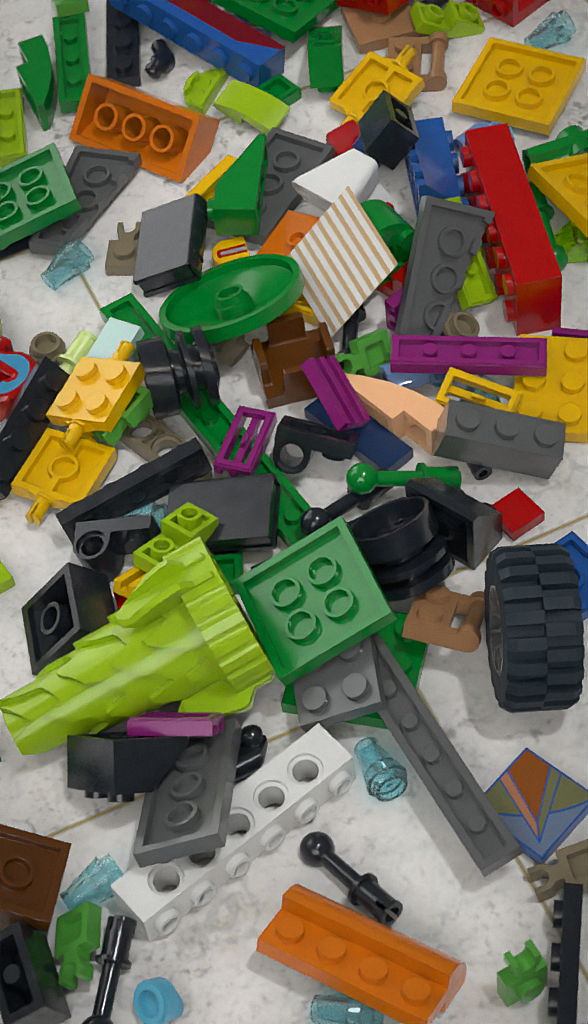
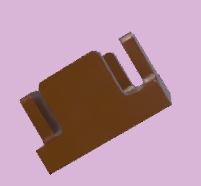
(283, 353)
(29, 877)

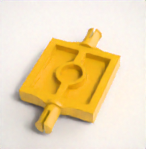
(371, 78)
(96, 394)
(61, 476)

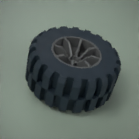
(534, 627)

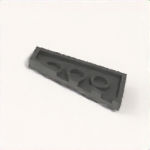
(96, 180)
(440, 254)

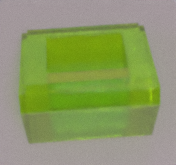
(573, 242)

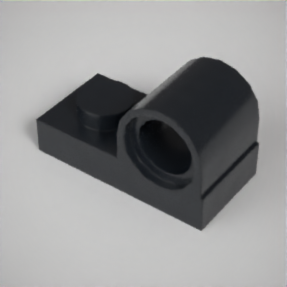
(310, 438)
(105, 542)

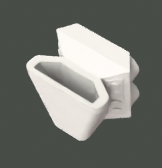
(326, 182)

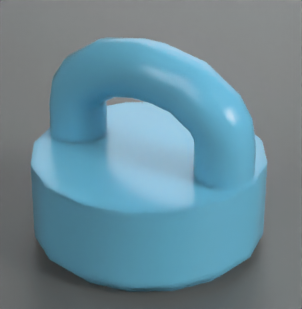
(157, 1001)

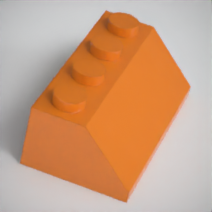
(128, 119)

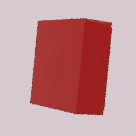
(518, 513)

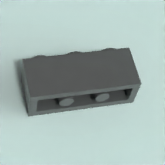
(499, 439)

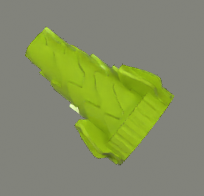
(167, 643)

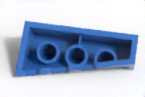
(432, 165)

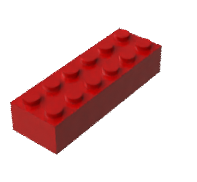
(516, 237)

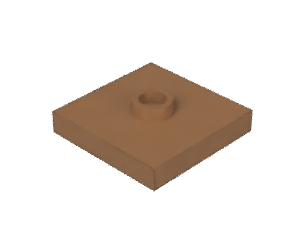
(373, 29)

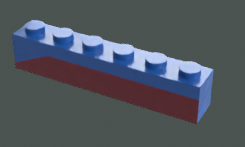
(211, 36)

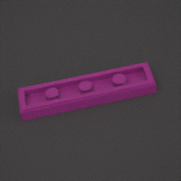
(469, 354)

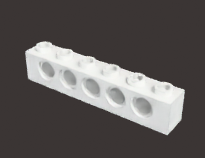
(277, 782)

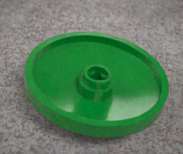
(233, 298)

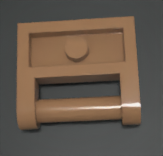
(435, 45)
(433, 615)

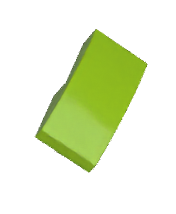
(454, 20)
(253, 105)
(176, 530)

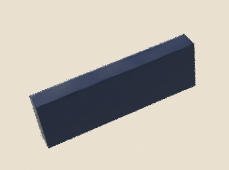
(376, 443)

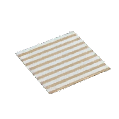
(342, 261)

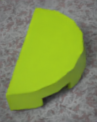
(203, 88)

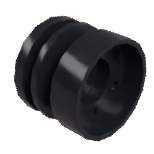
(179, 372)
(404, 547)

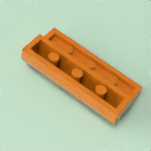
(361, 957)

